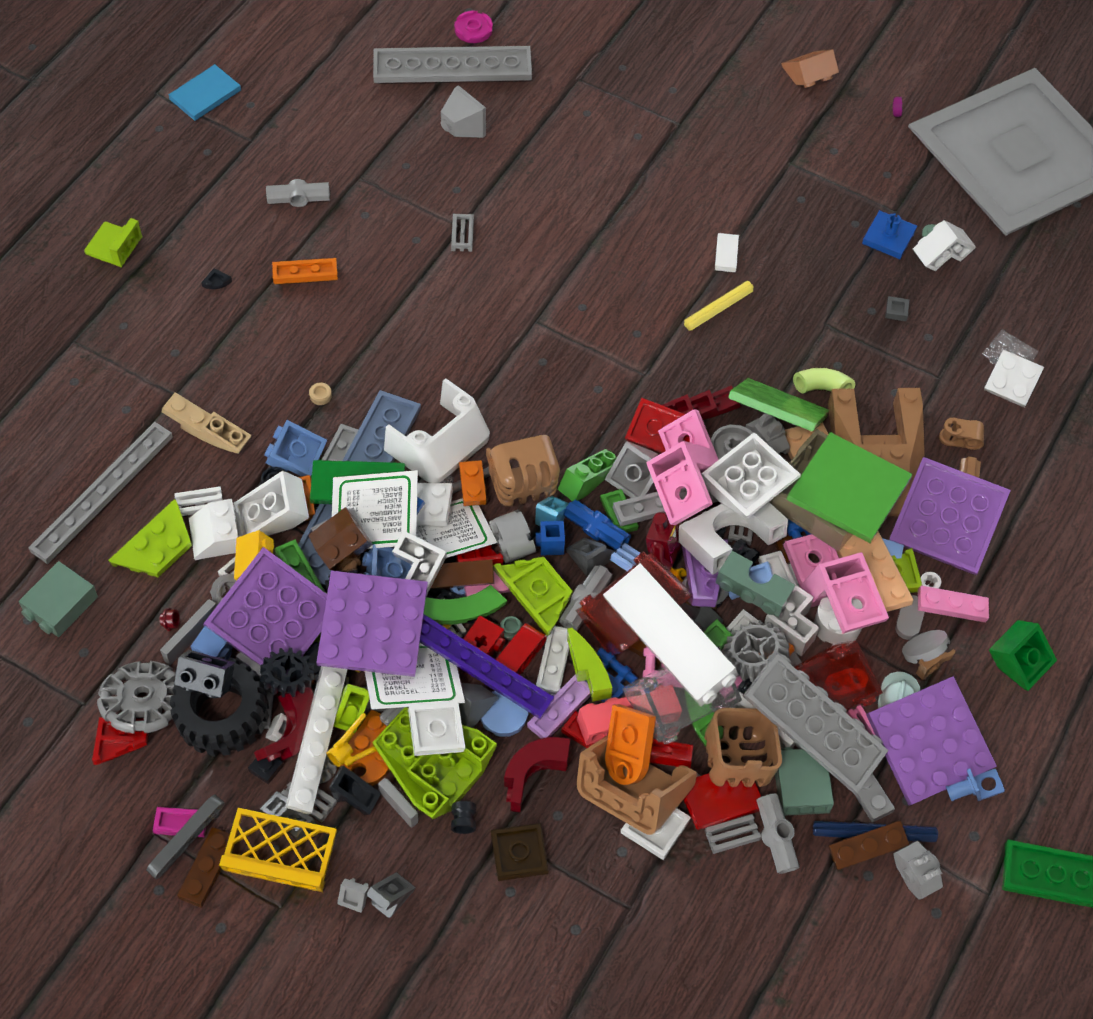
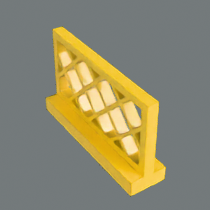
(273, 871)

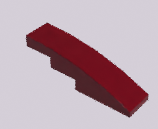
(707, 404)

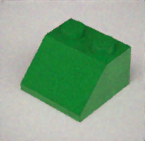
(1023, 653)

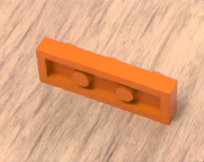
(305, 271)

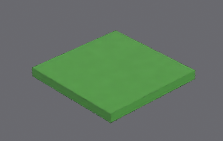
(779, 404)
(849, 487)

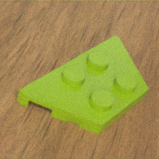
(156, 544)
(537, 589)

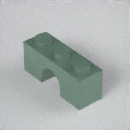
(768, 596)

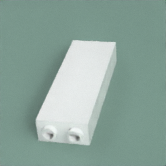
(671, 635)

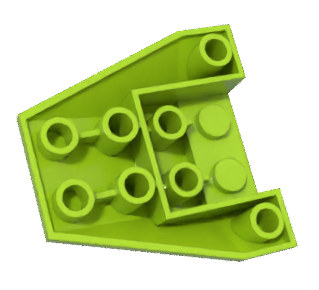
(434, 779)

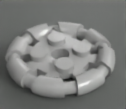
(141, 678)

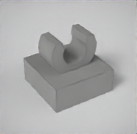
(353, 895)

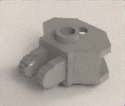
(770, 432)
(919, 869)

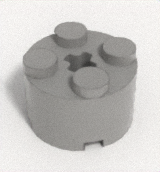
(512, 536)

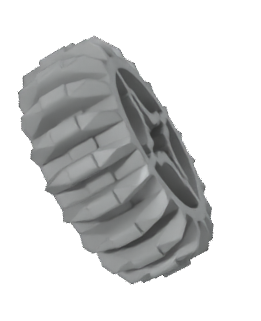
(760, 637)

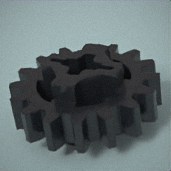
(298, 676)

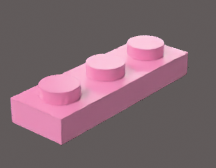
(953, 604)

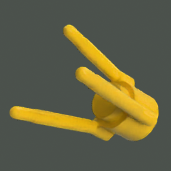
(342, 751)

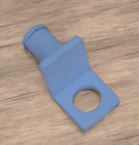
(973, 785)

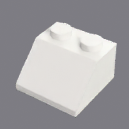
(214, 530)

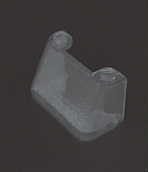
(671, 704)

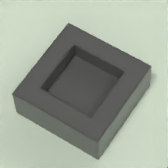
(897, 308)

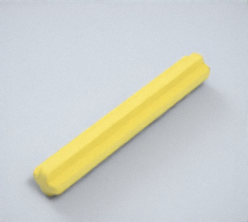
(718, 305)

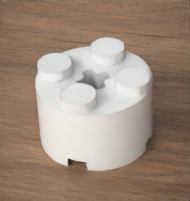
(828, 625)

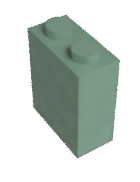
(57, 599)
(803, 784)

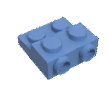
(294, 449)
(383, 563)

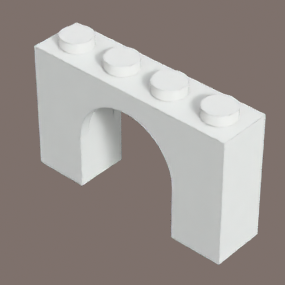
(710, 549)

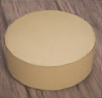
(320, 393)

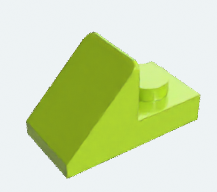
(352, 705)

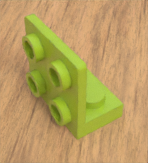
(114, 242)

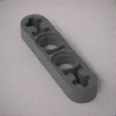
(185, 836)

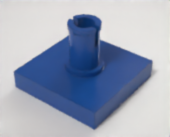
(889, 234)

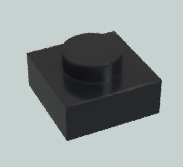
(265, 770)

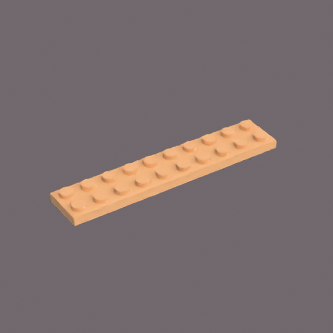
(879, 561)

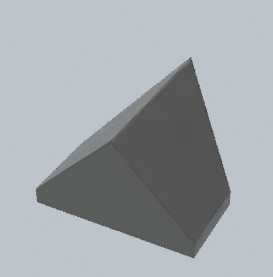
(589, 553)
(477, 703)

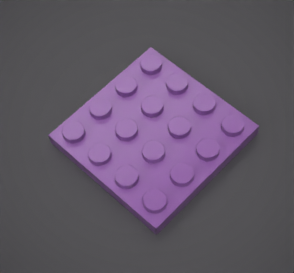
(949, 515)
(269, 610)
(372, 623)
(931, 740)

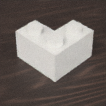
(942, 244)
(423, 557)
(796, 627)

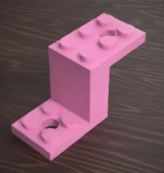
(682, 467)
(838, 580)

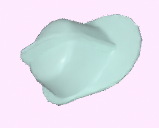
(897, 686)

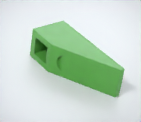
(586, 475)

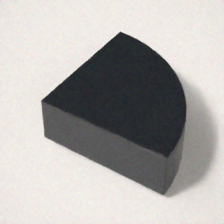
(216, 280)

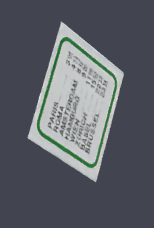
(382, 502)
(465, 530)
(433, 683)

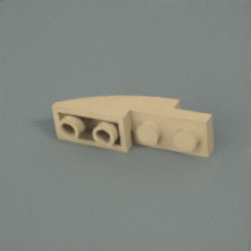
(206, 426)

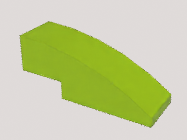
(588, 666)

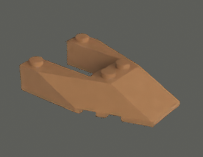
(902, 449)

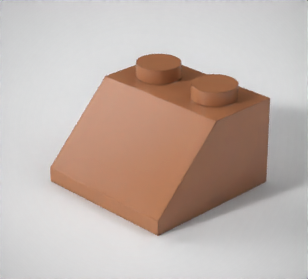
(812, 67)

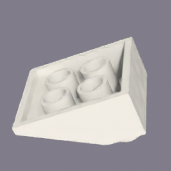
(749, 476)

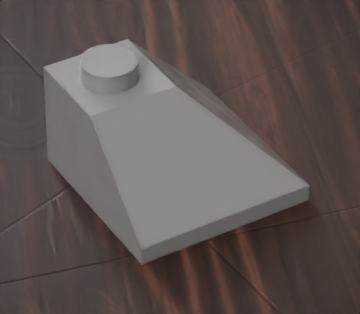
(463, 115)
(631, 471)

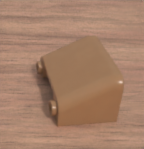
(641, 804)

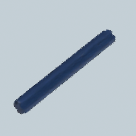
(848, 830)

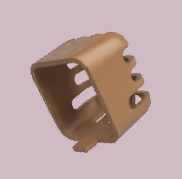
(536, 473)
(736, 770)

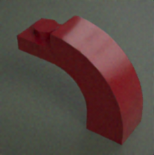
(297, 714)
(535, 756)

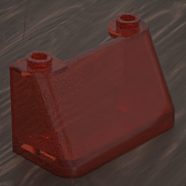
(607, 624)
(843, 674)

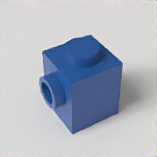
(551, 538)

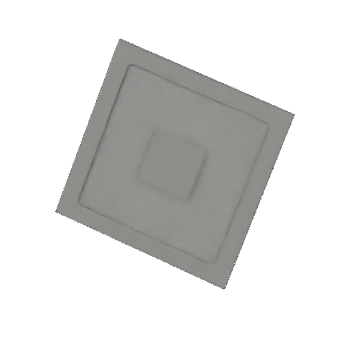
(1014, 149)

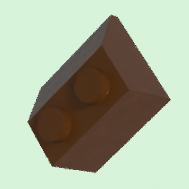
(339, 540)

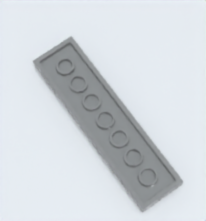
(452, 64)

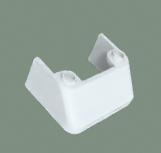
(456, 442)

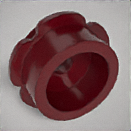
(170, 619)

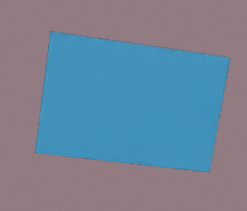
(204, 92)

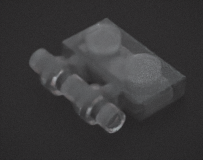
(1007, 342)

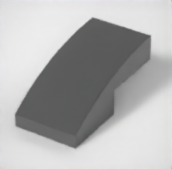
(276, 806)

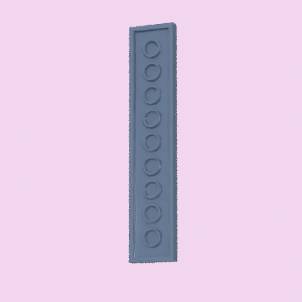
(366, 447)

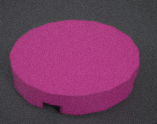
(473, 27)

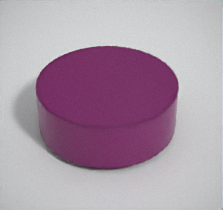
(897, 106)

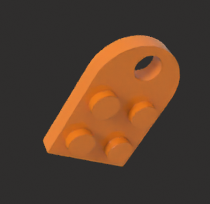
(362, 740)
(629, 744)

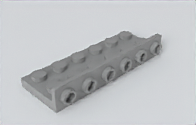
(815, 722)

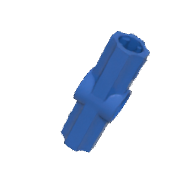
(596, 525)

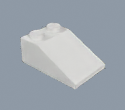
(272, 506)

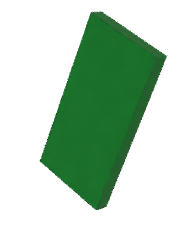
(324, 472)
(1048, 873)

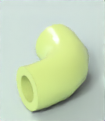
(821, 380)

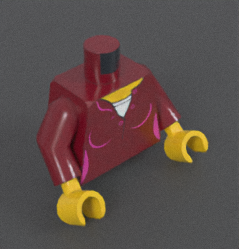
(664, 542)

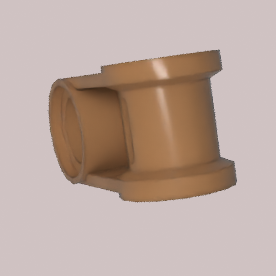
(965, 433)

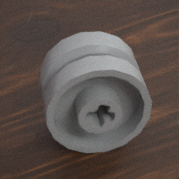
(728, 438)

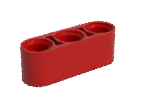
(522, 648)

